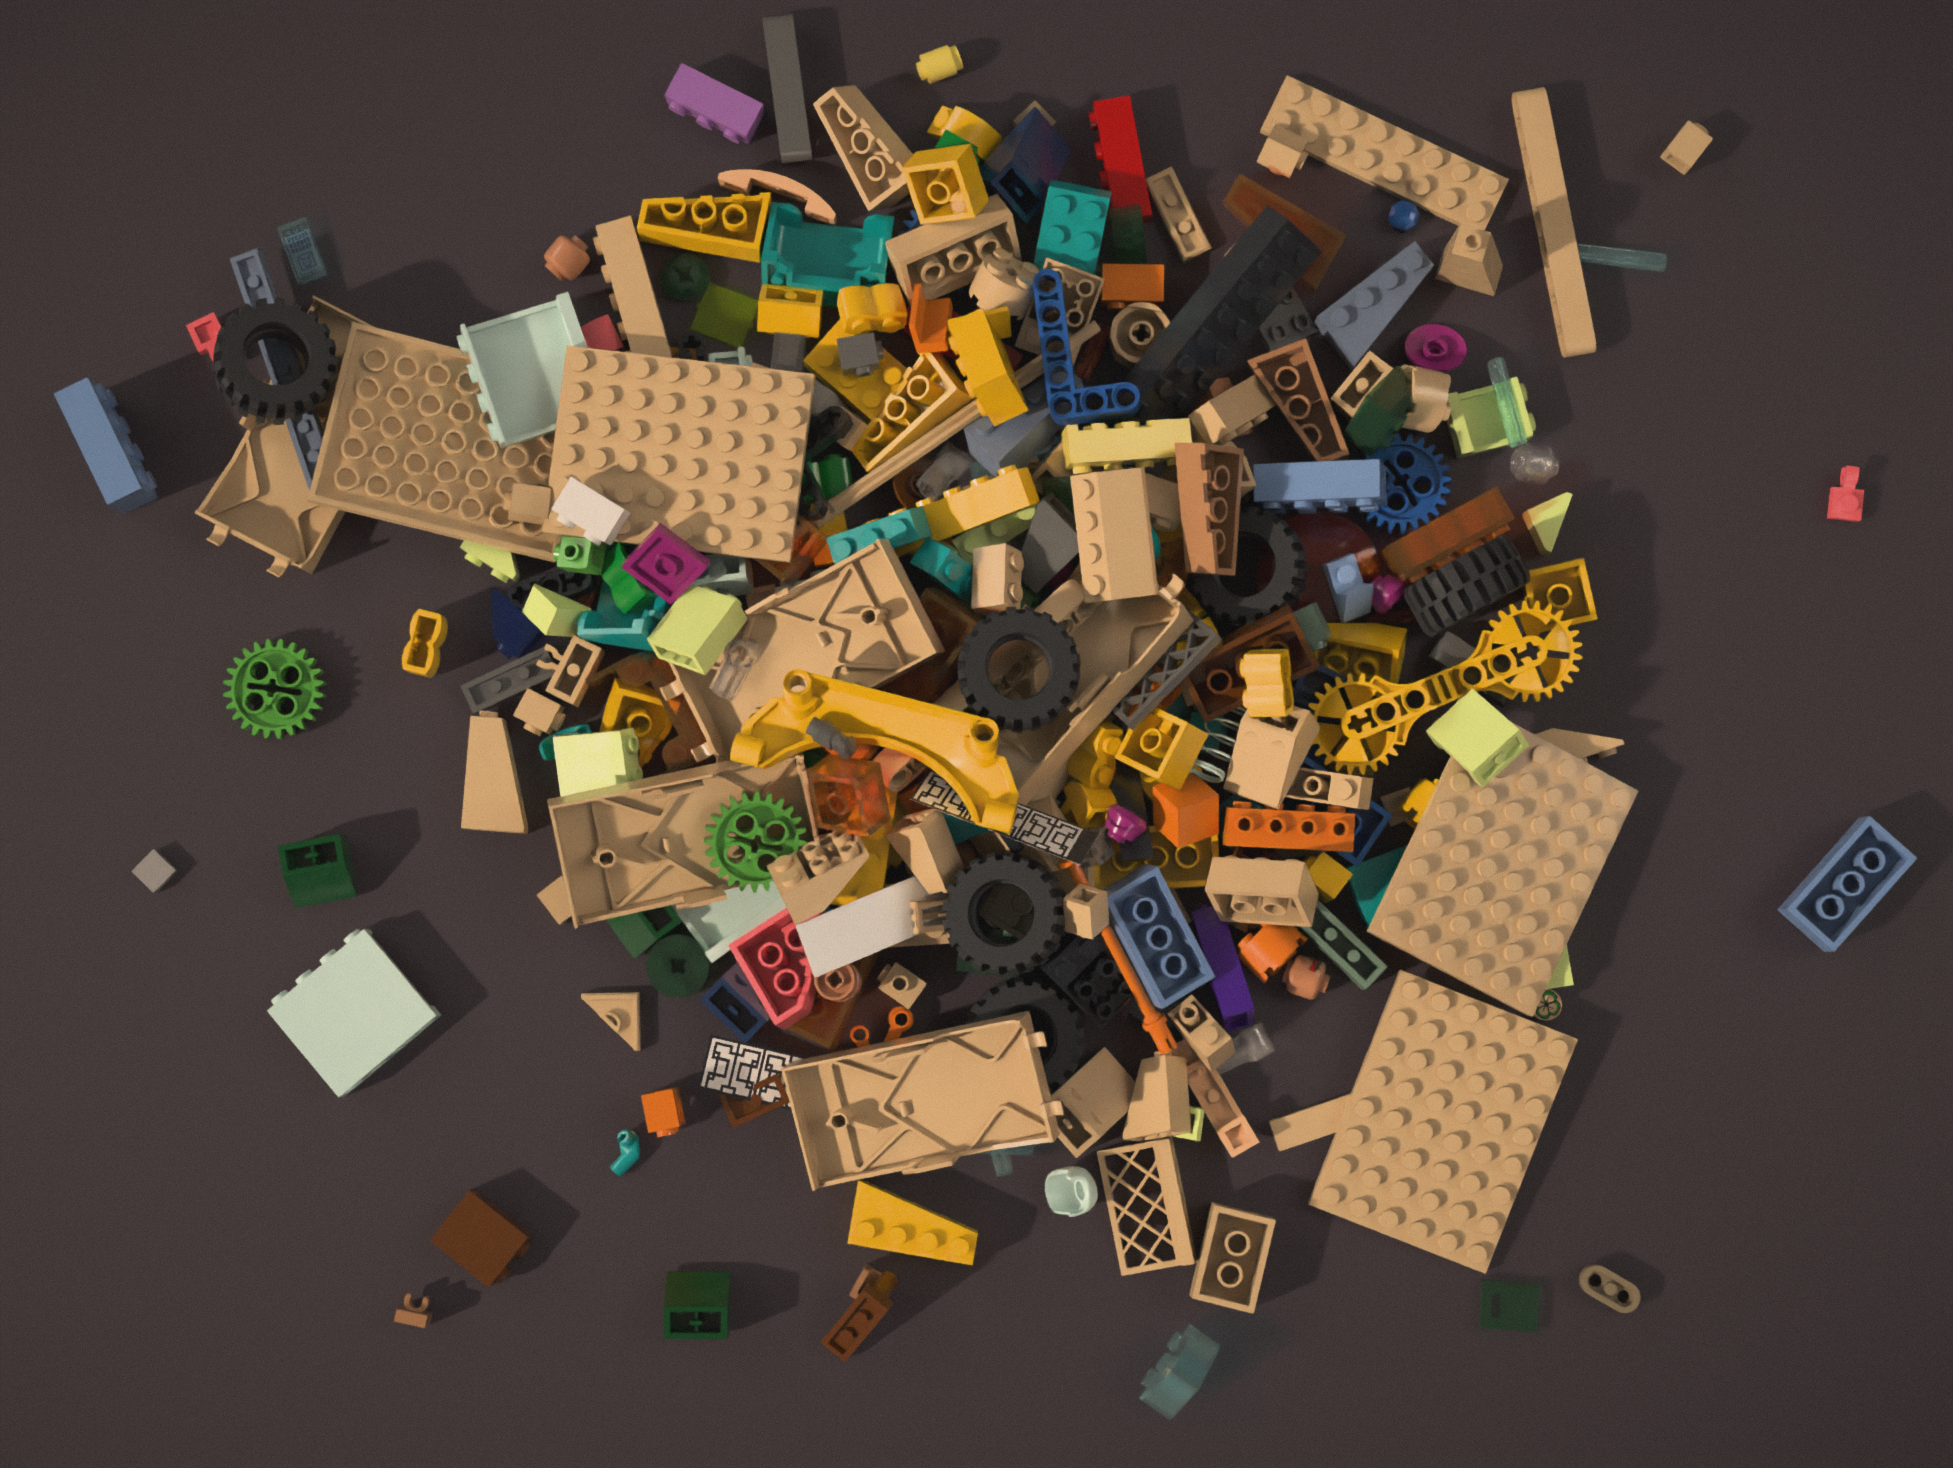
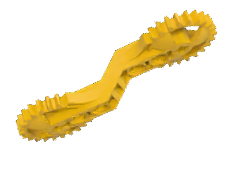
(1446, 686)

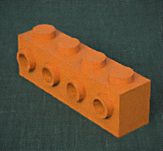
(1289, 828)

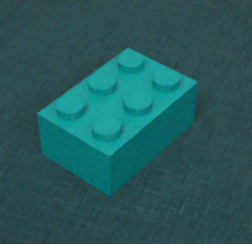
(1072, 225)

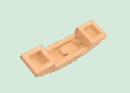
(744, 179)
(1217, 1102)

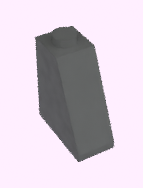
(1049, 543)

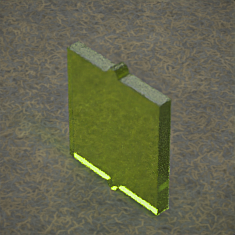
(725, 315)

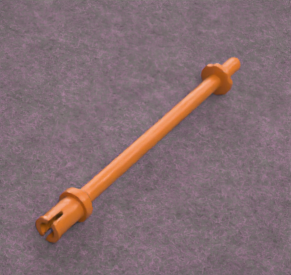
(1154, 1020)

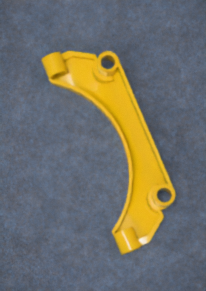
(921, 730)

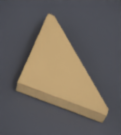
(620, 1012)

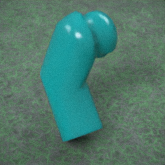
(629, 1152)

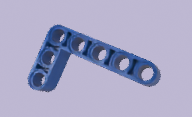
(1062, 362)

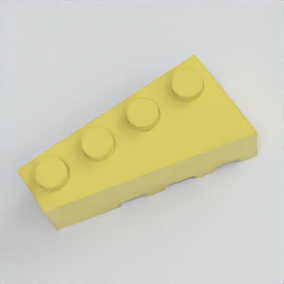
(1123, 445)

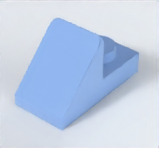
(1347, 588)

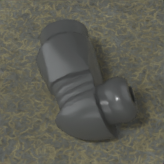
(831, 737)

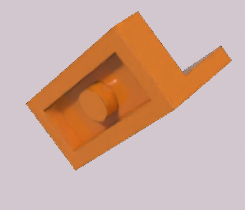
(929, 322)

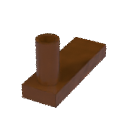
(861, 1317)

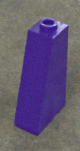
(1229, 984)

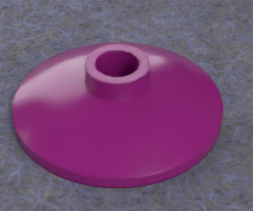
(1435, 347)

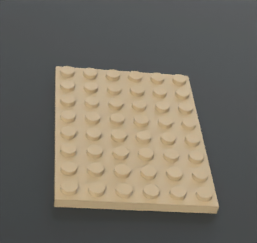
(685, 447)
(418, 450)
(1504, 870)
(1442, 1121)

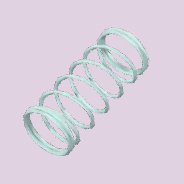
(1209, 767)

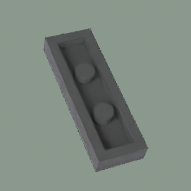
(507, 681)

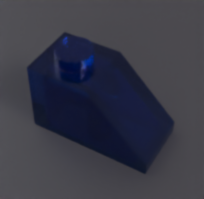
(511, 627)

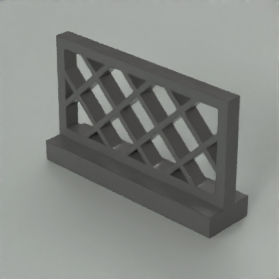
(1170, 678)

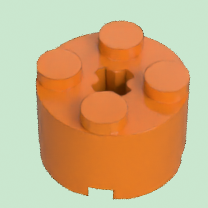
(1269, 949)

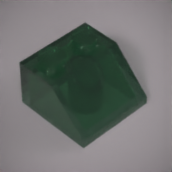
(1380, 414)

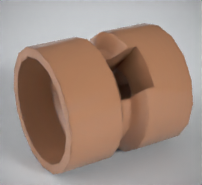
(840, 983)

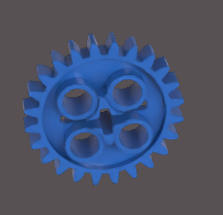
(1425, 469)

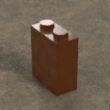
(482, 1238)

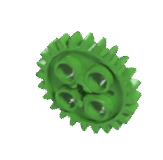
(270, 715)
(764, 813)

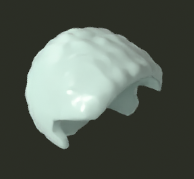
(1070, 1191)

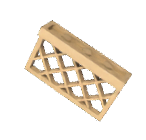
(1174, 1203)

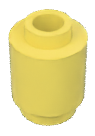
(939, 64)

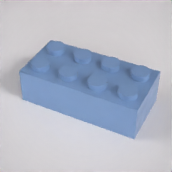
(106, 445)
(1320, 485)
(1847, 884)
(1156, 936)

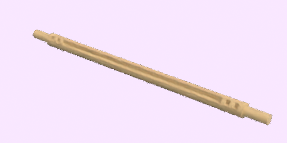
(935, 437)

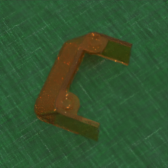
(647, 667)

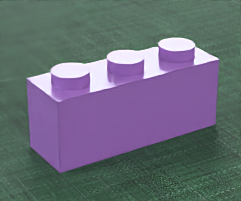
(714, 104)

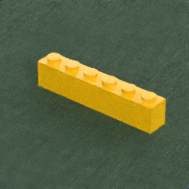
(975, 506)

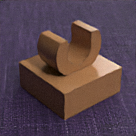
(414, 1315)

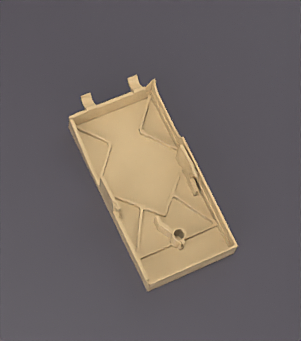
(1115, 652)

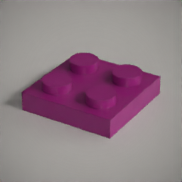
(665, 563)

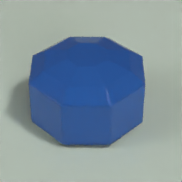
(1403, 216)

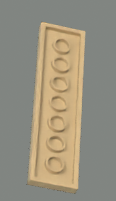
(1386, 155)

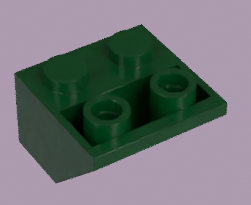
(318, 870)
(645, 928)
(697, 1305)

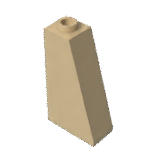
(1471, 260)
(491, 779)

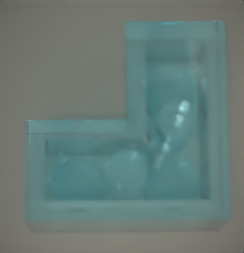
(1179, 1371)

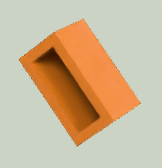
(1131, 284)

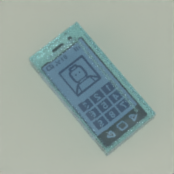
(302, 251)

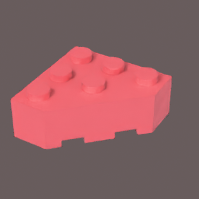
(778, 968)

